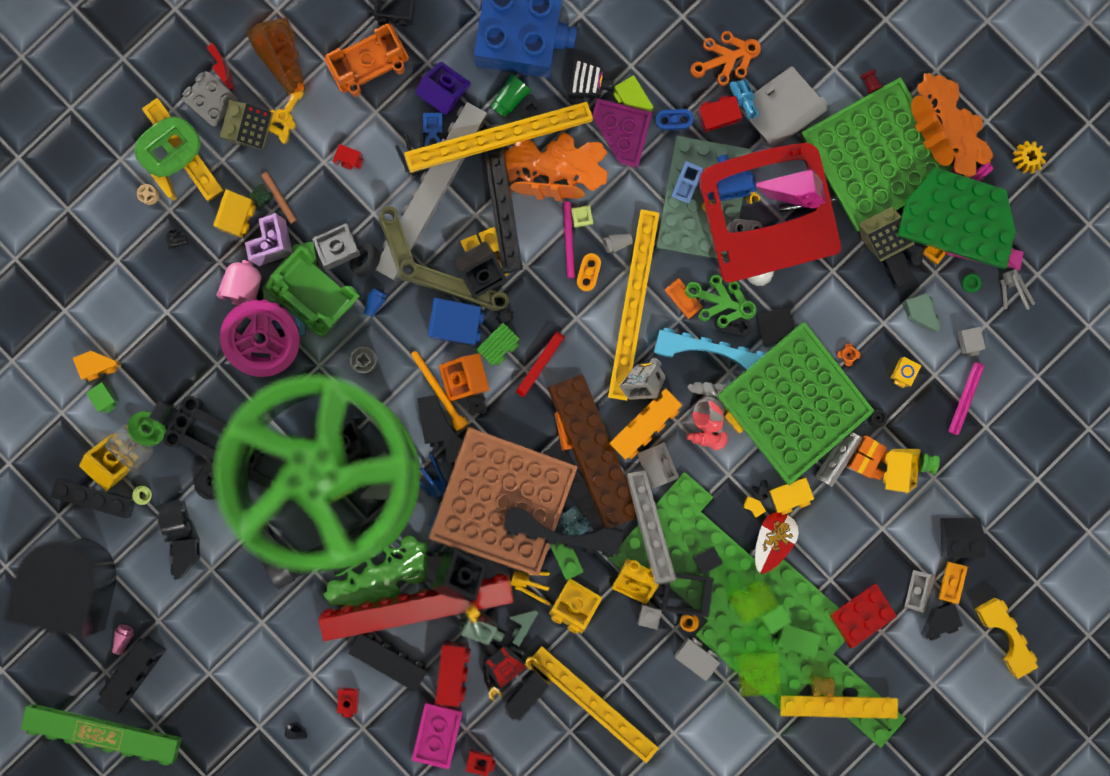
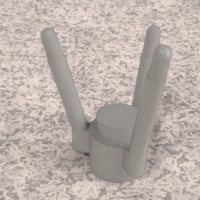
(1014, 279)

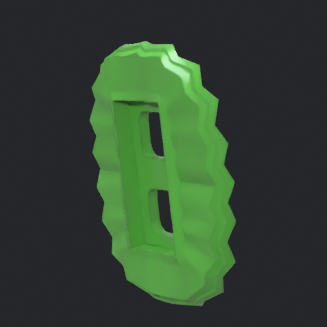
(158, 136)

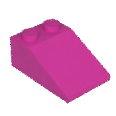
(799, 189)

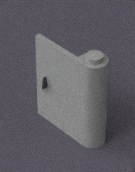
(786, 109)

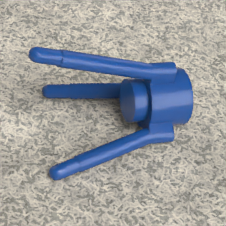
(436, 487)

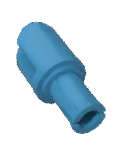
(744, 97)

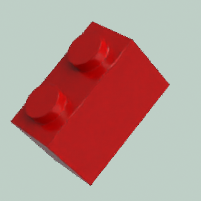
(719, 113)

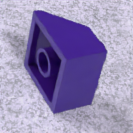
(442, 88)

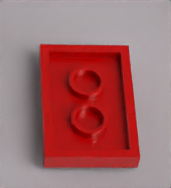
(863, 616)

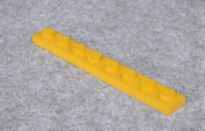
(594, 705)

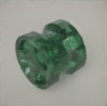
(261, 195)

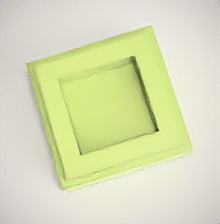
(582, 216)

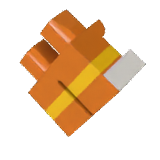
(864, 465)

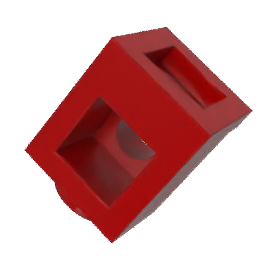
(348, 157)
(350, 695)
(473, 765)

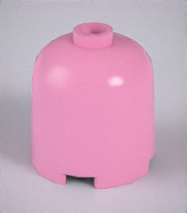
(240, 283)

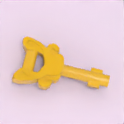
(285, 118)

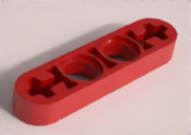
(540, 364)

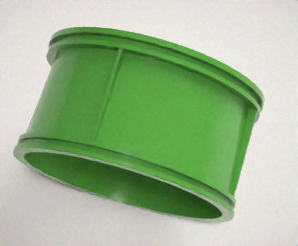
(314, 473)

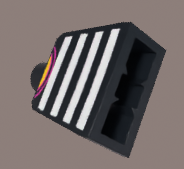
(588, 81)

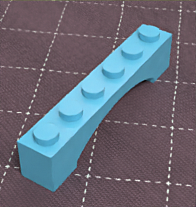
(670, 343)

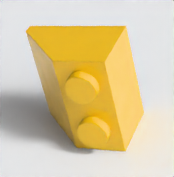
(234, 214)
(103, 466)
(902, 469)

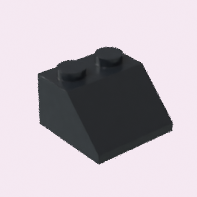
(479, 270)
(962, 538)
(459, 576)

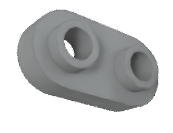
(745, 225)

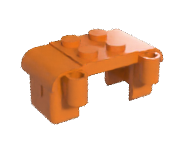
(367, 59)

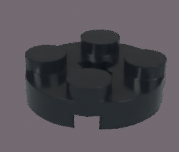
(202, 482)

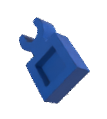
(433, 125)

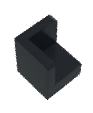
(707, 560)

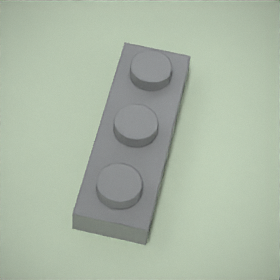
(838, 459)

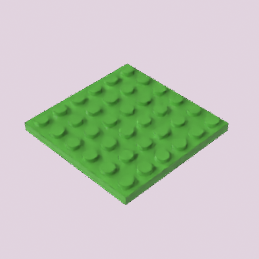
(873, 152)
(795, 403)

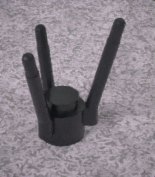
(422, 144)

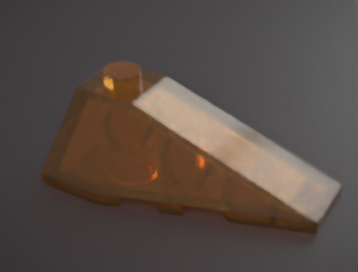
(275, 46)

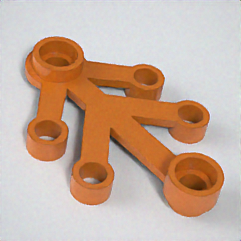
(729, 57)

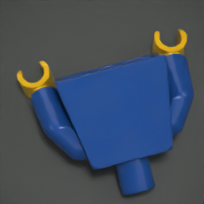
(735, 186)

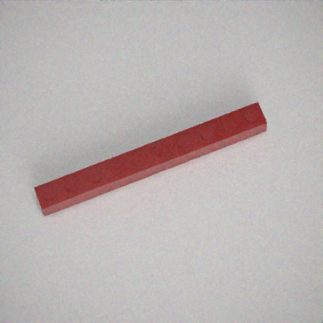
(409, 609)

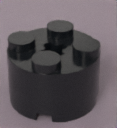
(173, 520)

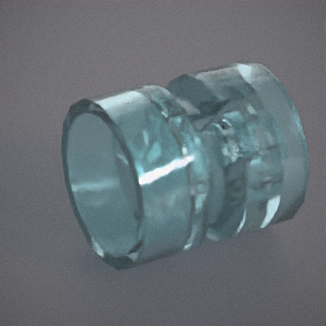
(574, 522)

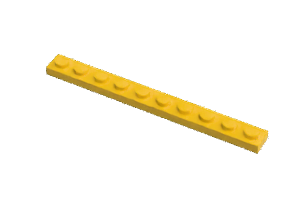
(498, 137)
(634, 301)

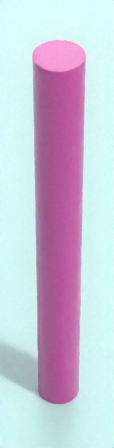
(568, 240)

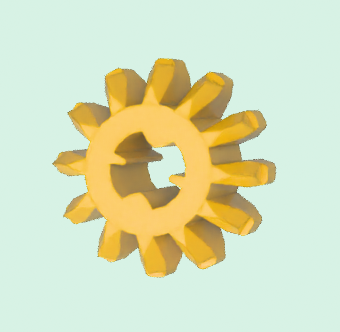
(1023, 159)

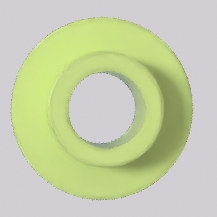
(146, 495)

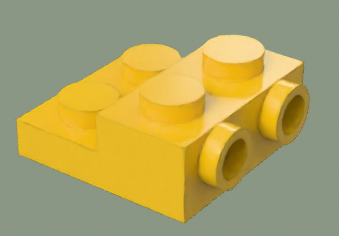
(635, 582)
(575, 606)

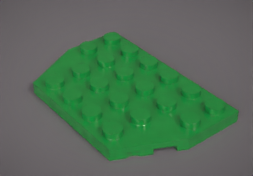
(960, 218)

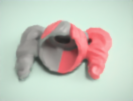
(708, 416)

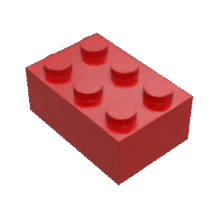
(452, 673)

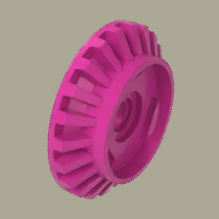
(239, 346)

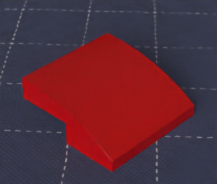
(221, 68)

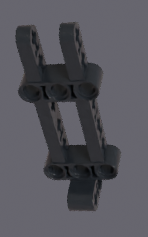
(170, 415)

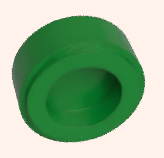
(971, 283)

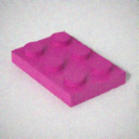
(437, 735)

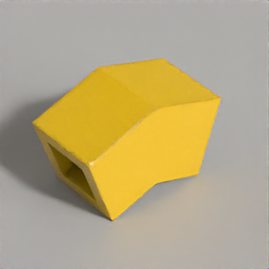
(754, 506)

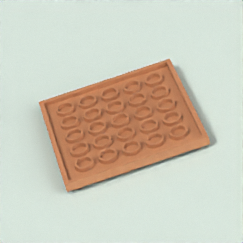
(482, 486)

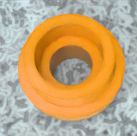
(685, 626)

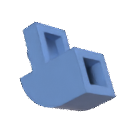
(687, 182)

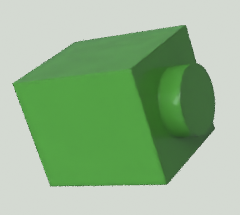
(103, 398)

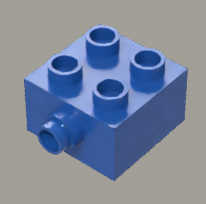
(522, 36)

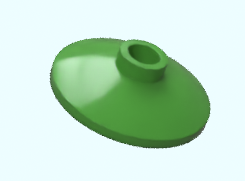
(141, 421)

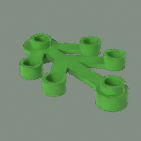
(723, 301)

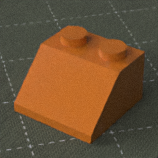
(464, 377)

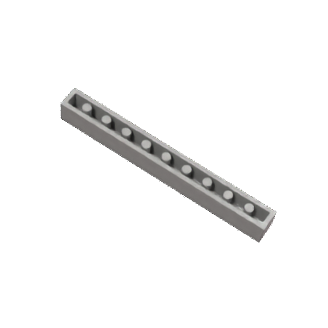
(432, 189)

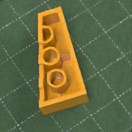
(645, 424)

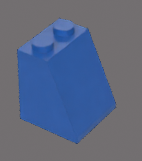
(455, 322)

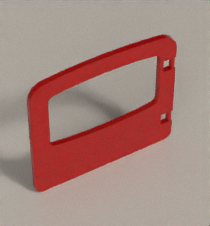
(777, 245)

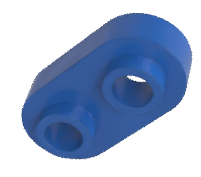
(673, 118)

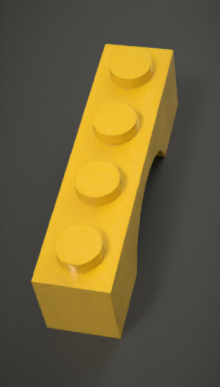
(1018, 659)

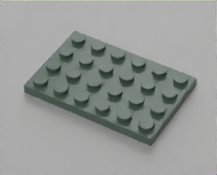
(683, 224)

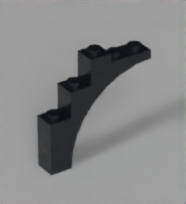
(437, 428)

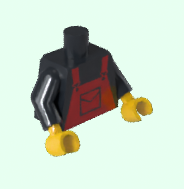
(504, 665)

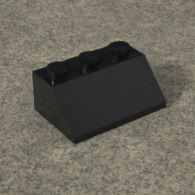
(352, 439)

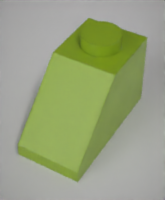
(632, 95)

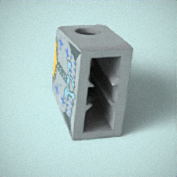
(644, 381)

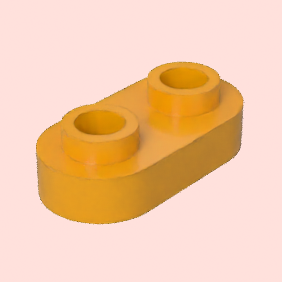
(588, 272)

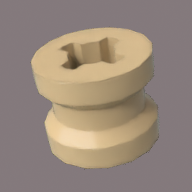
(143, 194)

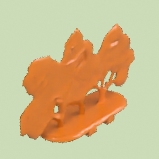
(958, 126)
(558, 162)

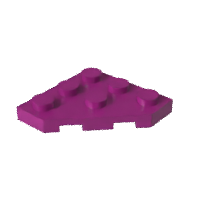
(623, 130)

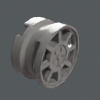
(363, 360)

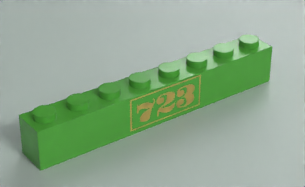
(101, 733)

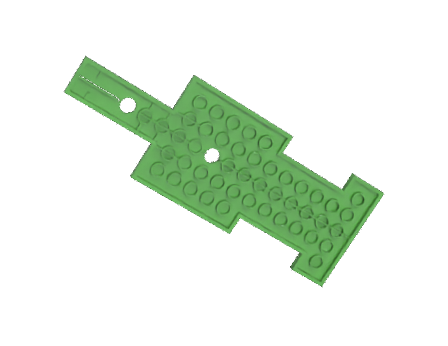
(690, 532)

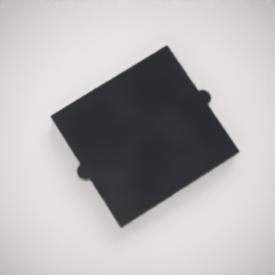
(775, 325)

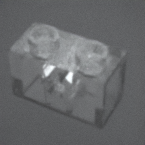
(127, 450)

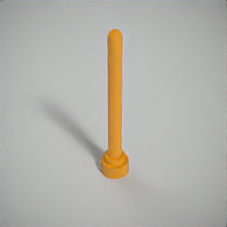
(458, 421)

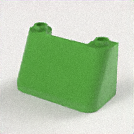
(310, 292)

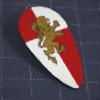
(774, 541)

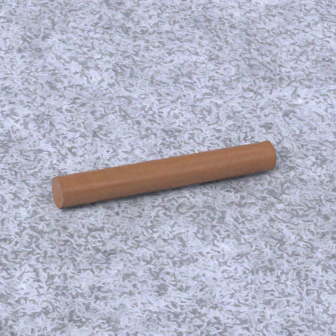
(279, 198)

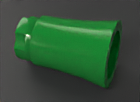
(510, 96)

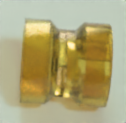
(823, 686)

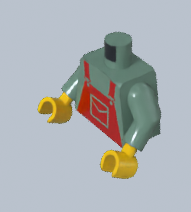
(479, 626)

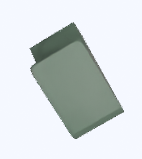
(525, 619)

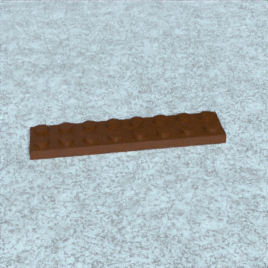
(593, 451)

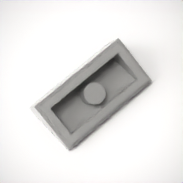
(919, 591)

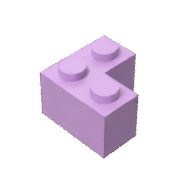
(274, 241)

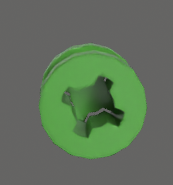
(929, 463)

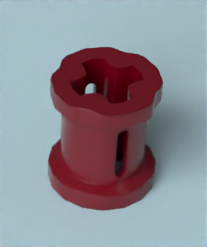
(871, 81)

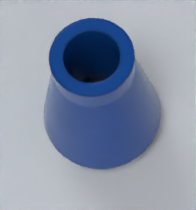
(375, 300)

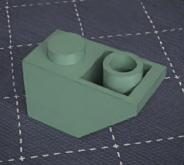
(921, 312)

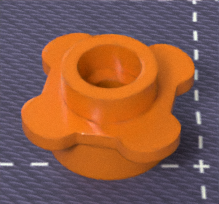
(854, 354)

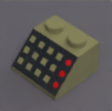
(246, 125)
(881, 232)

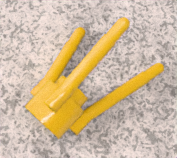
(520, 580)

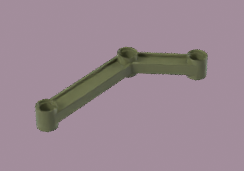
(426, 276)

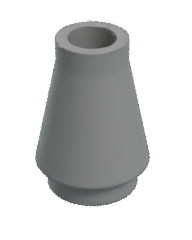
(616, 242)

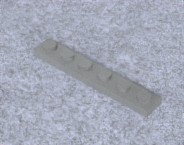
(650, 527)

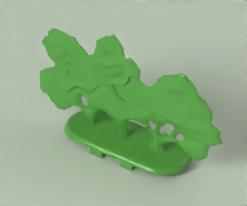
(381, 579)

